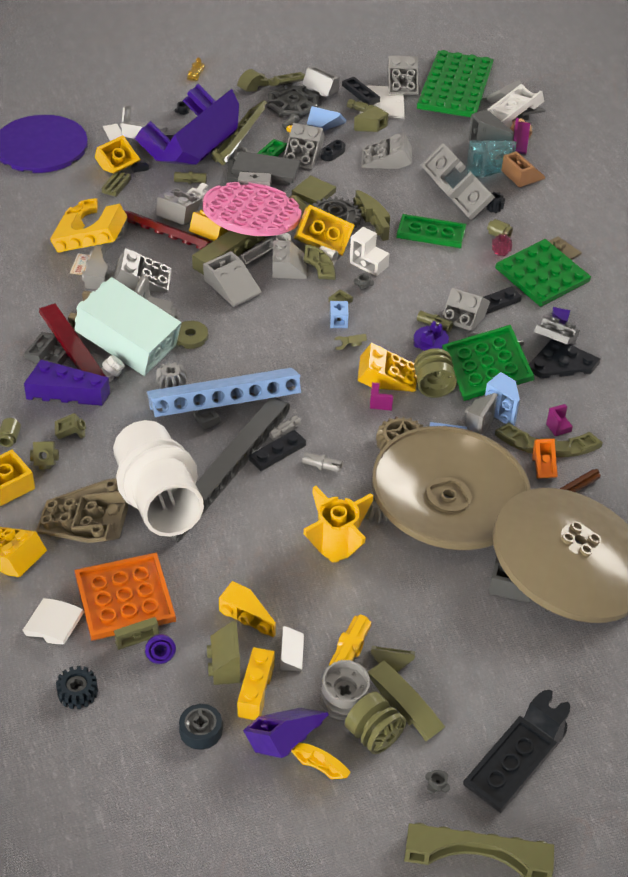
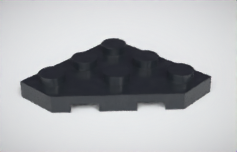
(562, 360)

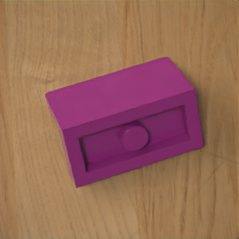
(521, 136)

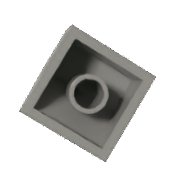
(288, 261)

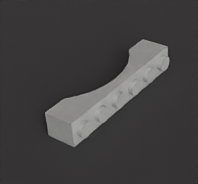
(96, 268)

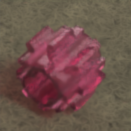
(501, 245)

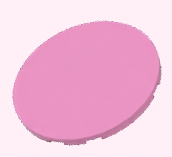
(251, 209)

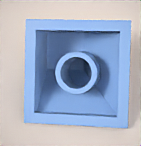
(325, 118)

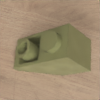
(371, 120)

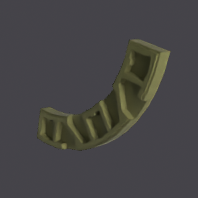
(572, 447)

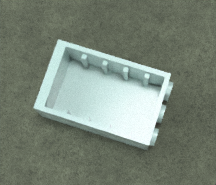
(127, 326)

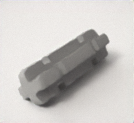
(285, 428)

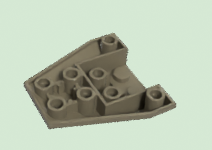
(86, 514)

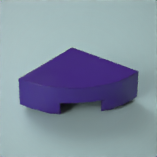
(561, 314)

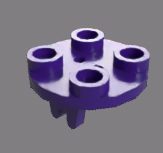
(430, 337)

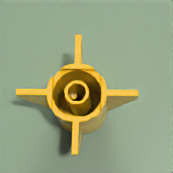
(337, 525)

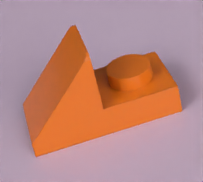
(545, 458)

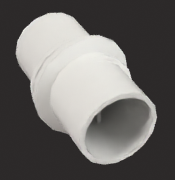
(157, 478)

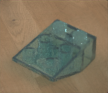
(486, 157)

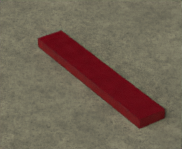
(69, 339)

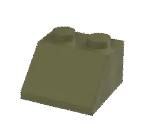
(224, 655)

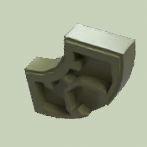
(320, 261)

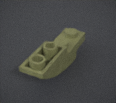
(373, 212)

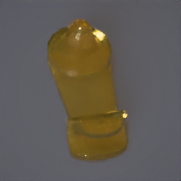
(196, 70)

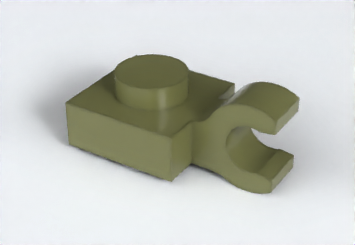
(355, 340)

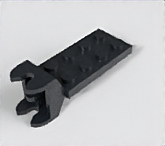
(519, 752)

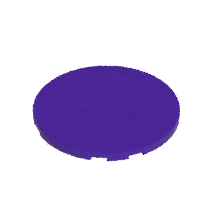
(42, 143)

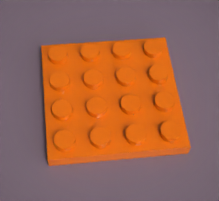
(124, 594)

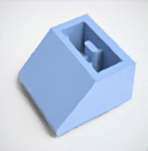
(507, 398)

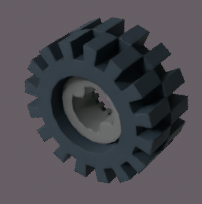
(86, 691)

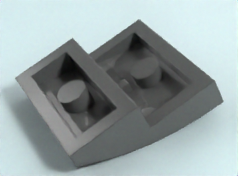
(46, 348)

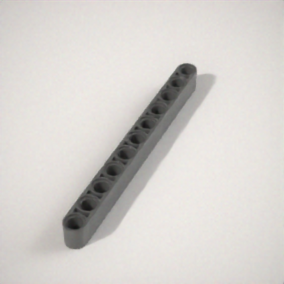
(238, 451)

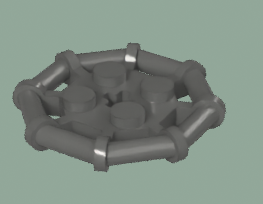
(292, 100)

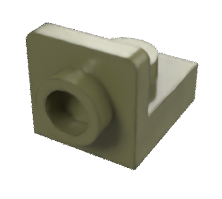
(70, 425)

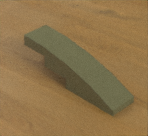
(406, 700)

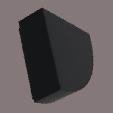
(139, 167)

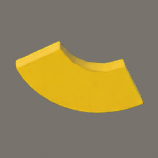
(84, 208)
(320, 759)

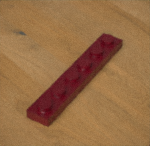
(162, 228)

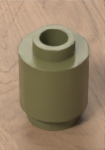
(498, 227)
(9, 432)

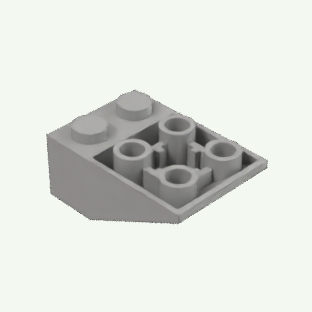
(402, 75)
(304, 144)
(388, 153)
(133, 265)
(231, 279)

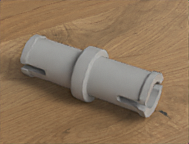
(322, 462)

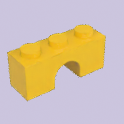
(256, 678)

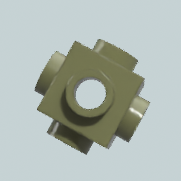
(47, 447)

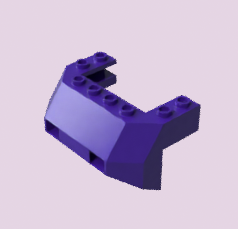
(197, 139)

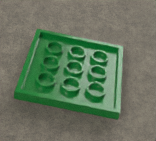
(542, 272)
(485, 356)

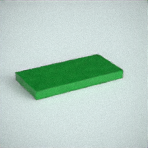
(431, 231)

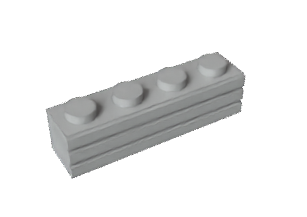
(257, 251)

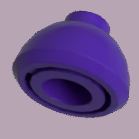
(160, 649)

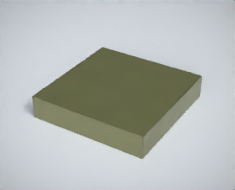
(314, 189)

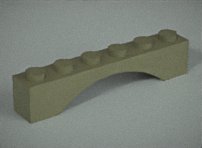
(429, 843)

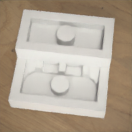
(53, 621)

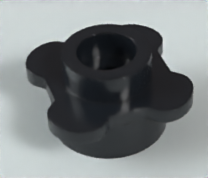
(182, 108)

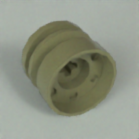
(435, 373)
(375, 722)

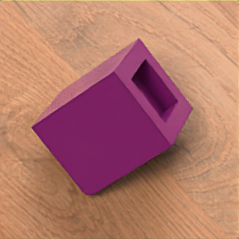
(380, 401)
(557, 421)

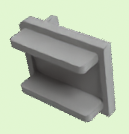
(131, 128)

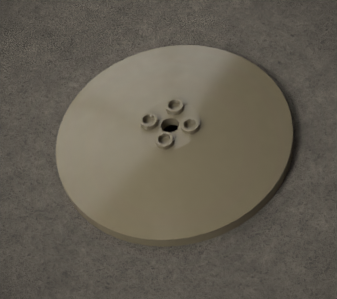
(439, 461)
(540, 554)

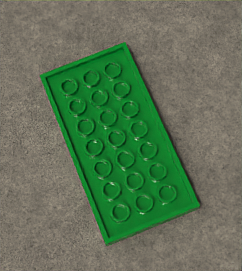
(455, 83)

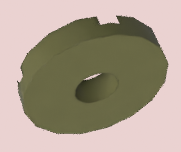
(192, 327)

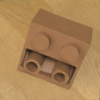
(520, 169)

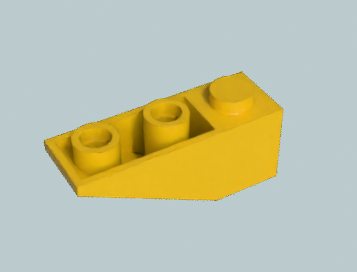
(245, 607)

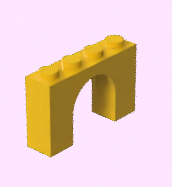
(71, 235)

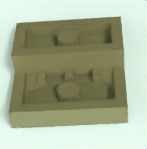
(286, 79)

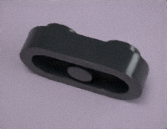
(332, 150)

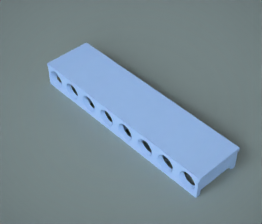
(223, 390)

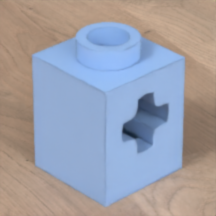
(339, 309)

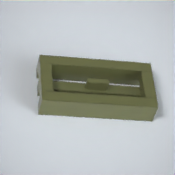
(113, 183)
(136, 633)

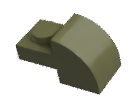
(251, 80)

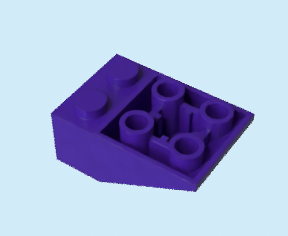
(281, 731)

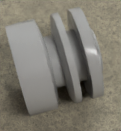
(343, 687)

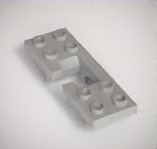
(469, 193)

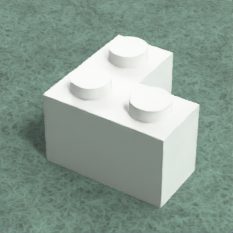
(365, 253)

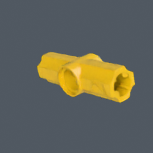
(352, 641)

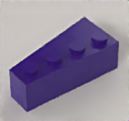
(66, 384)

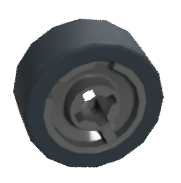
(196, 736)

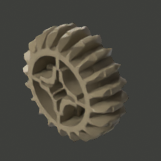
(394, 428)

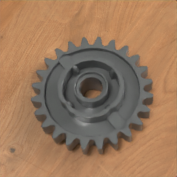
(340, 209)

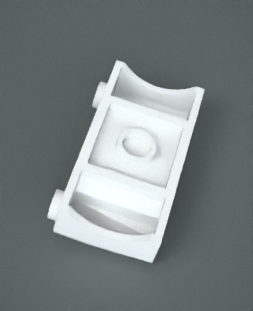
(515, 103)

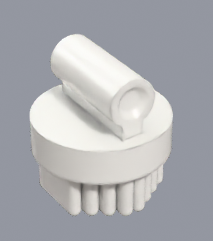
(112, 367)

